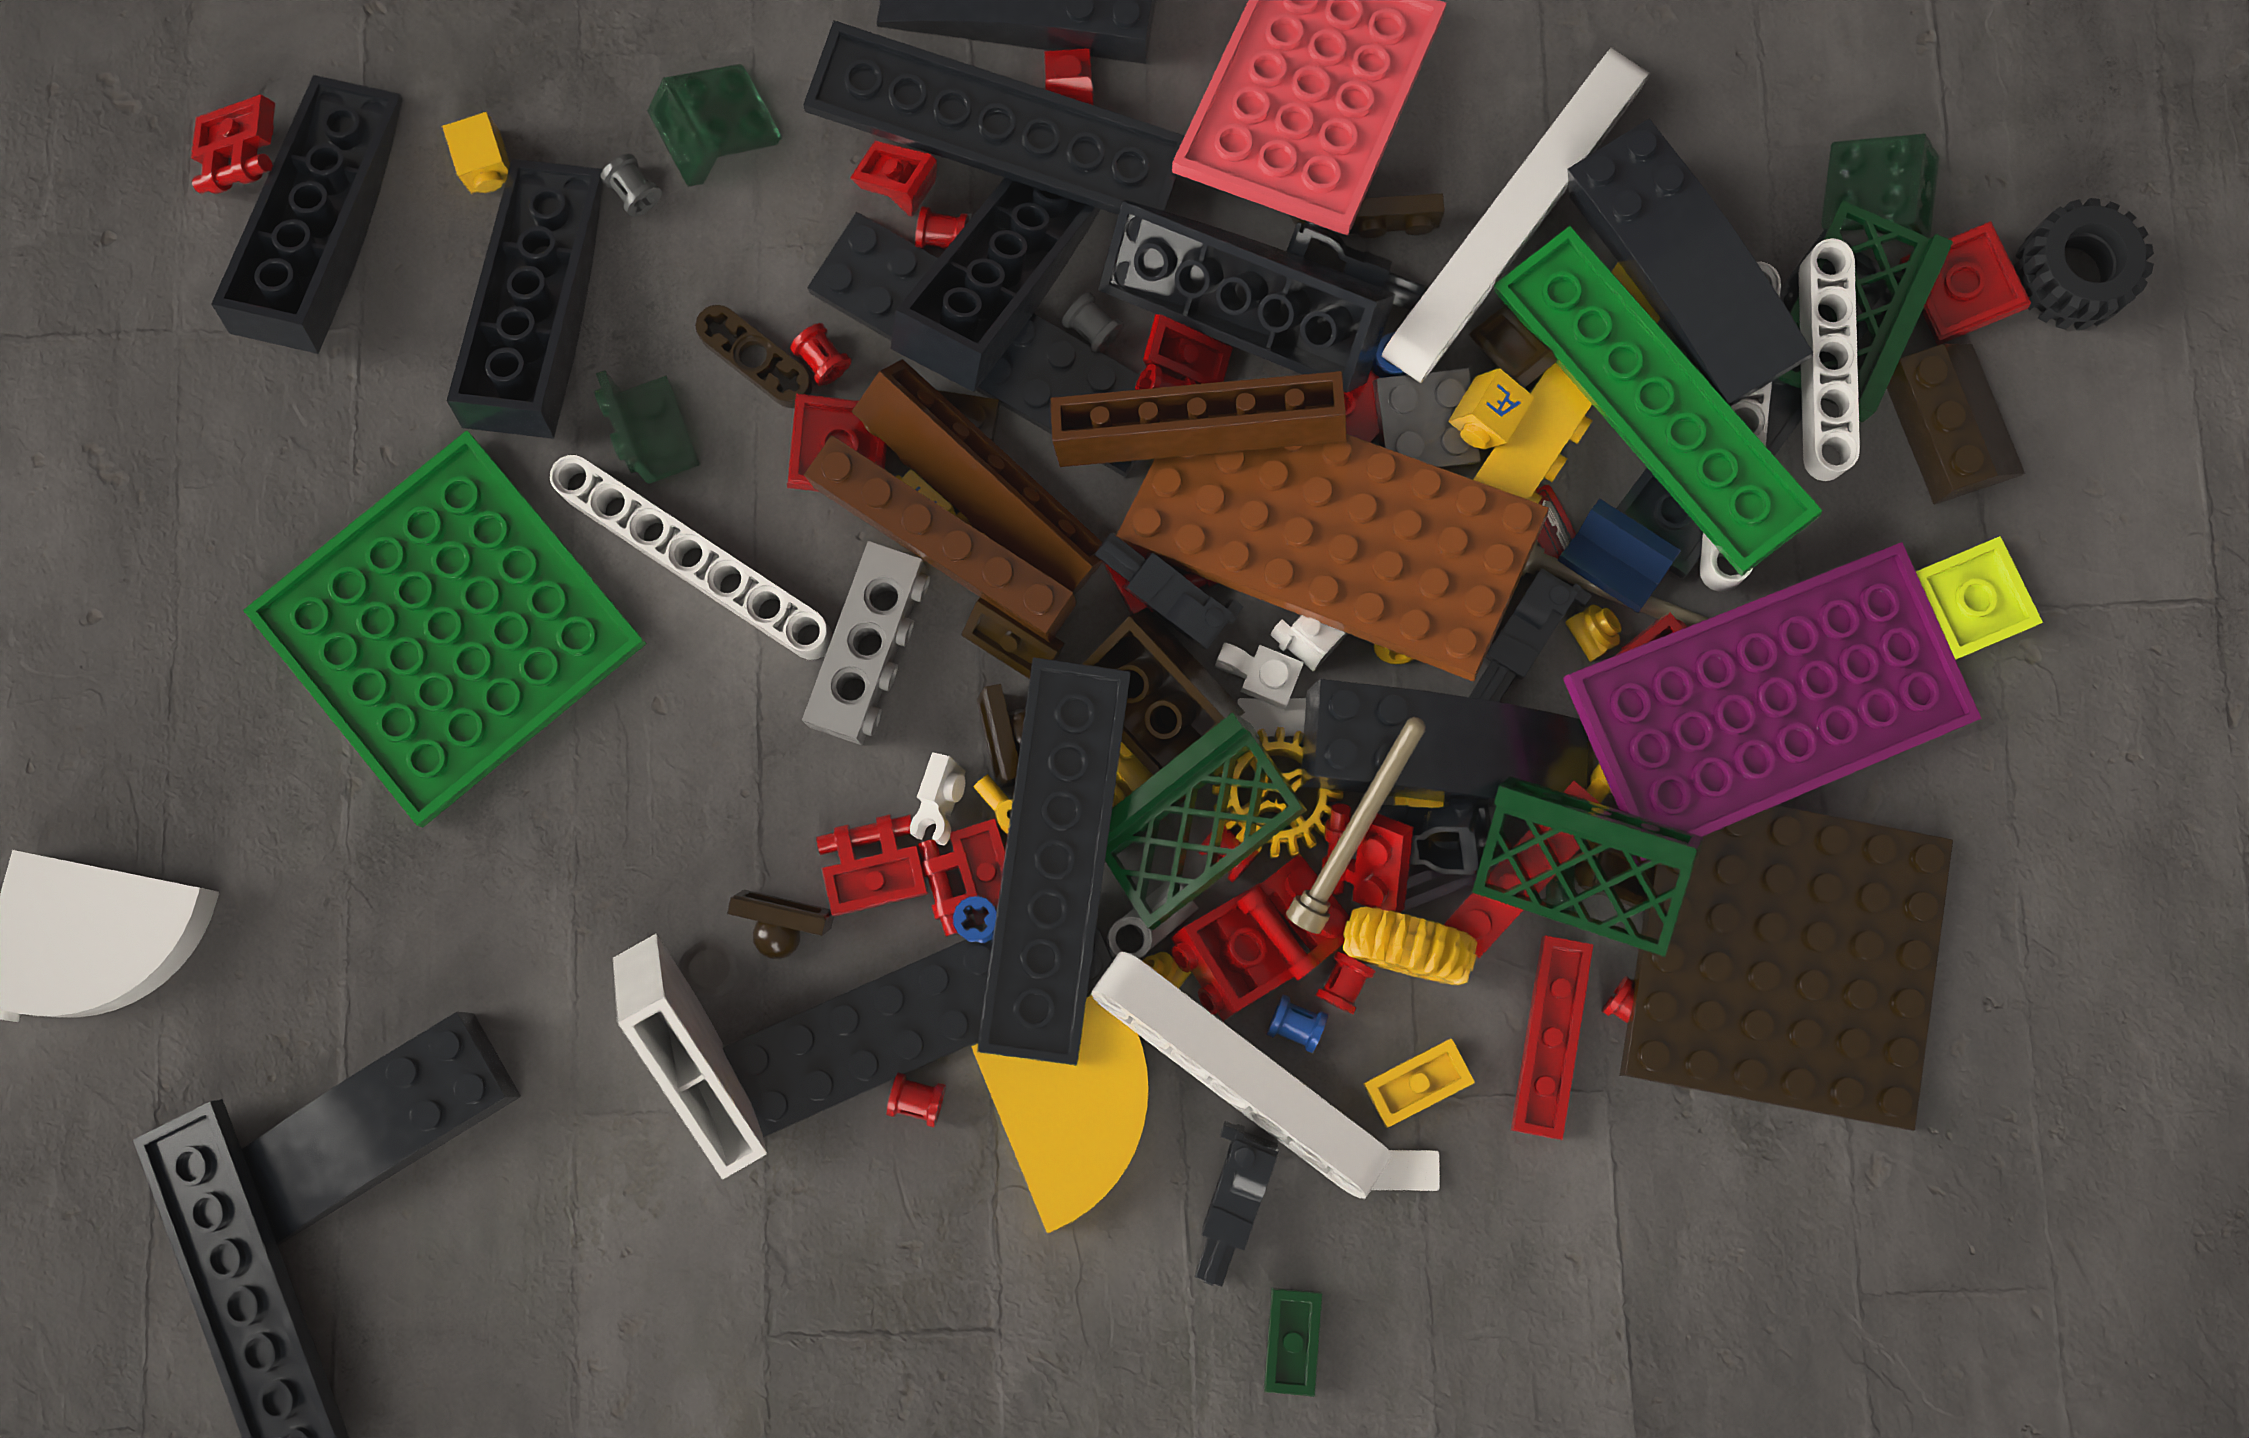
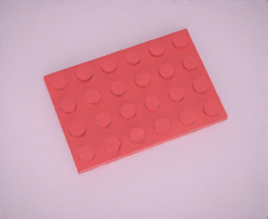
(1308, 103)

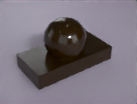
(1512, 347)
(1002, 733)
(1613, 863)
(779, 921)

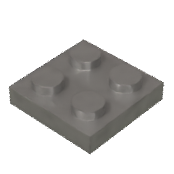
(1417, 414)

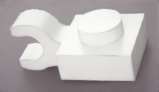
(1267, 676)
(939, 792)

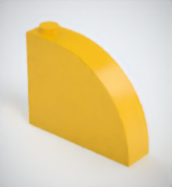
(1073, 1122)

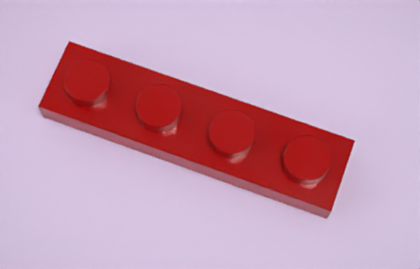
(1488, 918)
(1552, 1037)

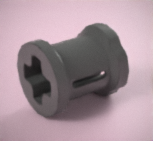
(631, 185)
(1092, 323)

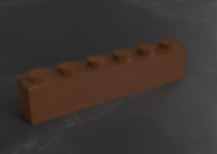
(1199, 419)
(977, 476)
(941, 539)

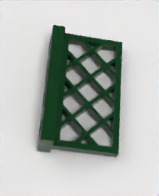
(1899, 314)
(1180, 783)
(1600, 825)

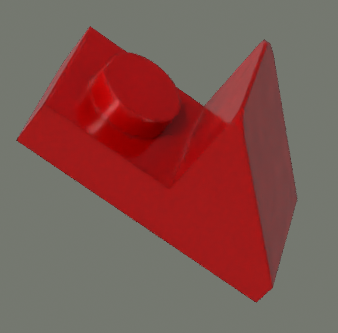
(1069, 73)
(897, 173)
(1186, 352)

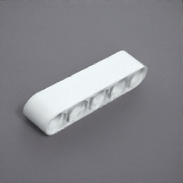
(1841, 341)

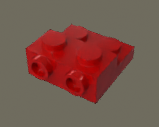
(1230, 958)

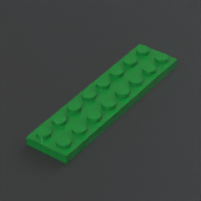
(1657, 401)

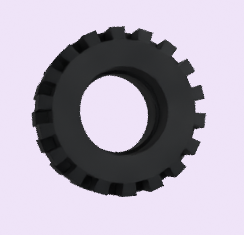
(2108, 239)

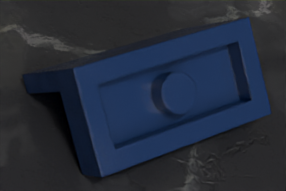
(1619, 555)

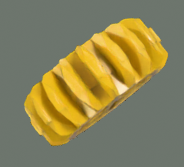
(1300, 827)
(1410, 945)

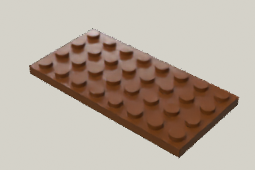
(1346, 540)

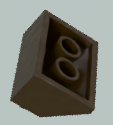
(1952, 421)
(1169, 691)

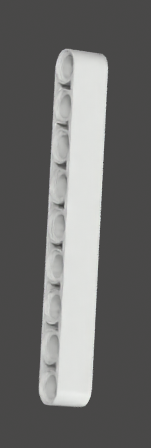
(1514, 216)

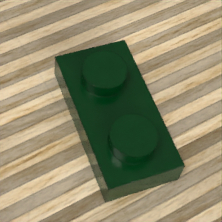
(1292, 1342)

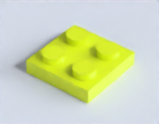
(1978, 597)

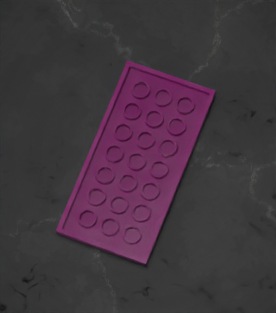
(1773, 696)

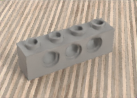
(877, 572)

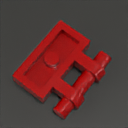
(233, 134)
(979, 857)
(1380, 863)
(873, 879)

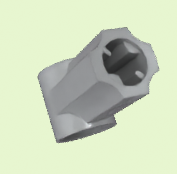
(1149, 937)

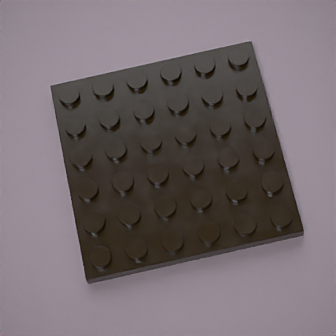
(1796, 967)

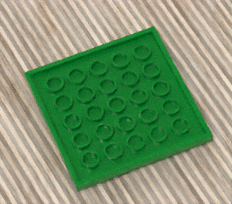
(444, 628)

